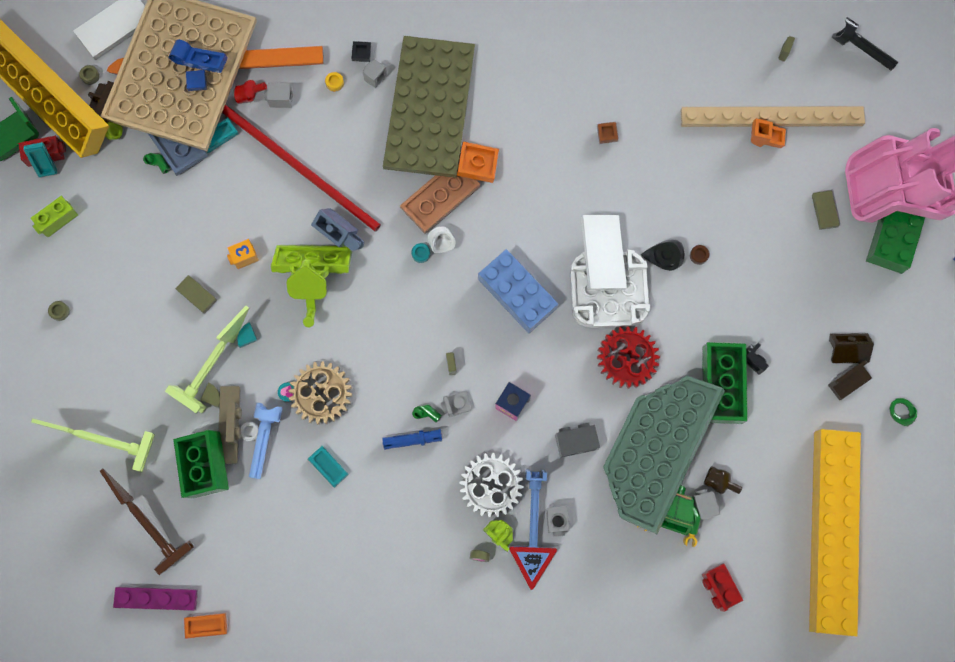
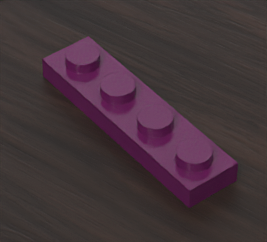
(155, 598)

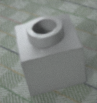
(374, 73)

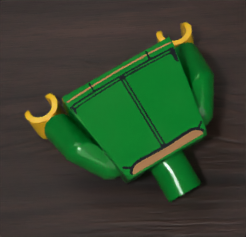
(683, 517)

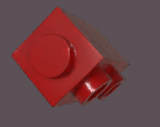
(53, 145)

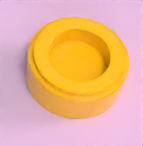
(334, 81)

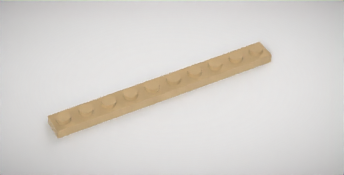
(778, 115)

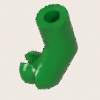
(157, 160)
(426, 411)

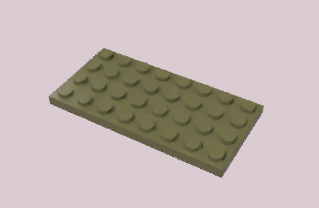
(429, 107)

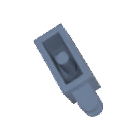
(337, 229)

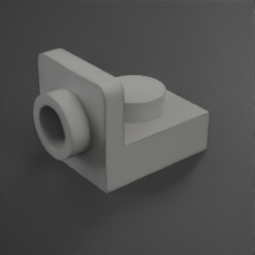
(456, 404)

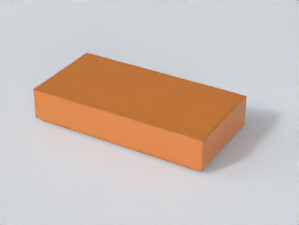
(205, 625)

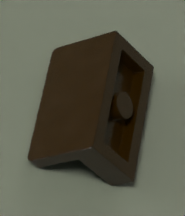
(851, 347)
(850, 381)

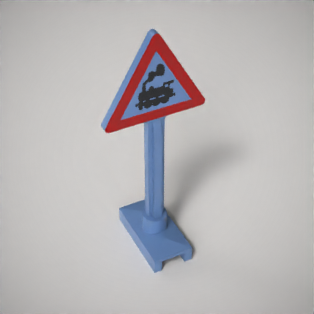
(533, 559)

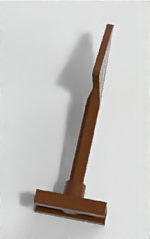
(170, 553)

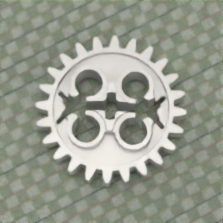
(497, 468)

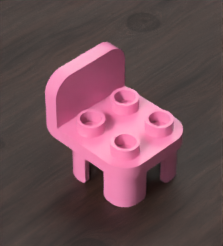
(902, 177)

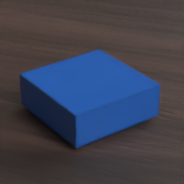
(196, 80)

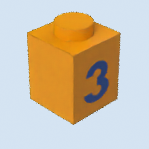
(242, 254)

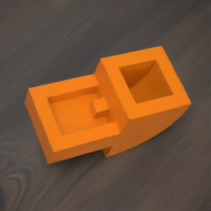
(766, 134)

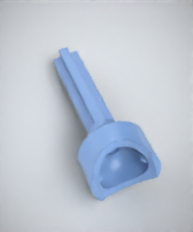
(266, 417)

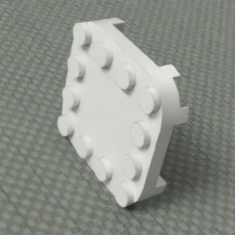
(611, 307)

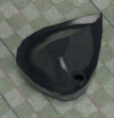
(665, 254)

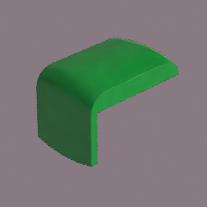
(14, 130)

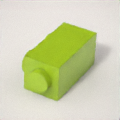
(53, 217)

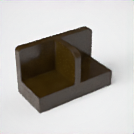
(100, 97)

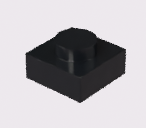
(361, 51)

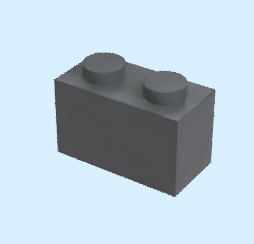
(577, 440)

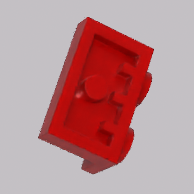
(721, 587)

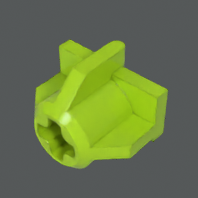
(500, 533)

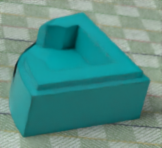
(246, 335)

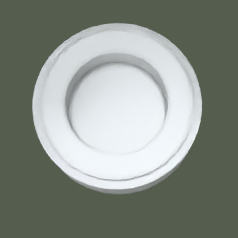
(249, 431)

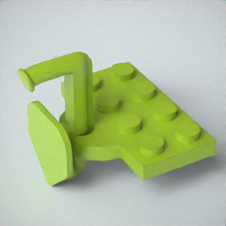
(308, 270)

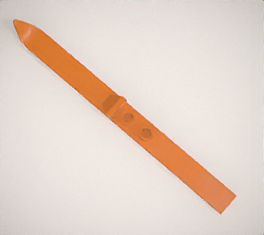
(266, 58)

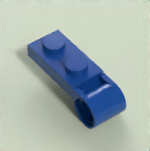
(197, 58)

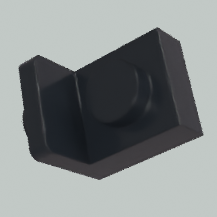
(755, 361)

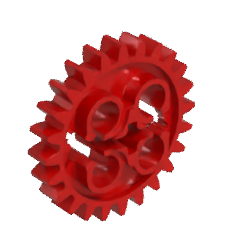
(631, 340)

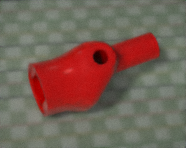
(247, 91)

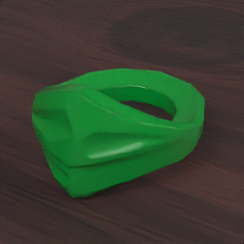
(912, 412)

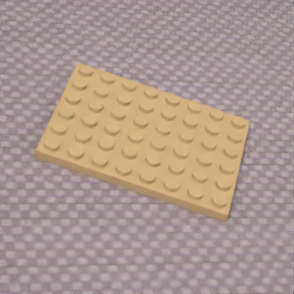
(153, 90)

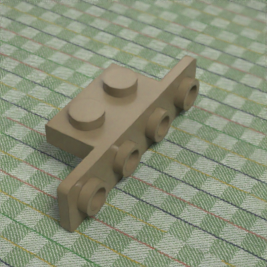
(229, 422)

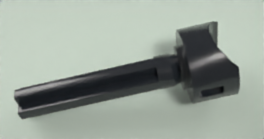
(849, 33)

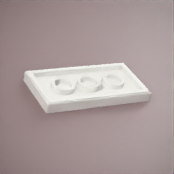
(110, 26)
(603, 252)

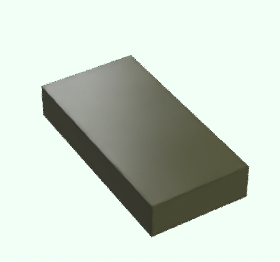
(825, 210)
(196, 294)

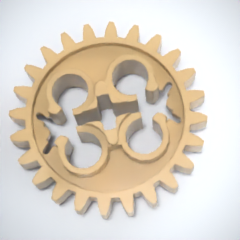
(306, 404)

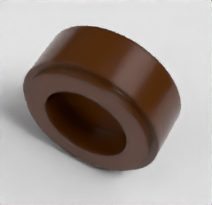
(699, 254)

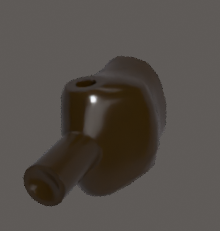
(720, 481)

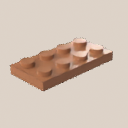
(437, 200)

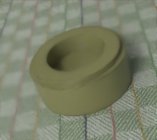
(89, 74)
(58, 311)
(481, 556)

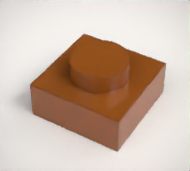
(607, 132)

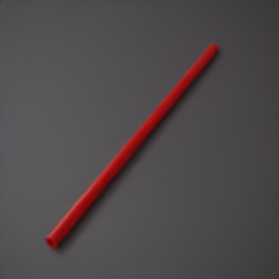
(301, 168)

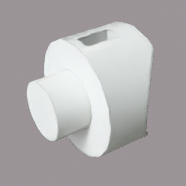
(441, 240)

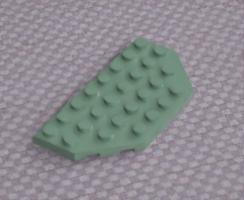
(658, 449)

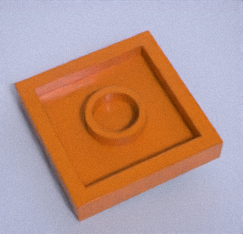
(477, 162)

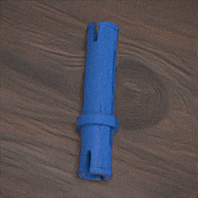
(412, 439)

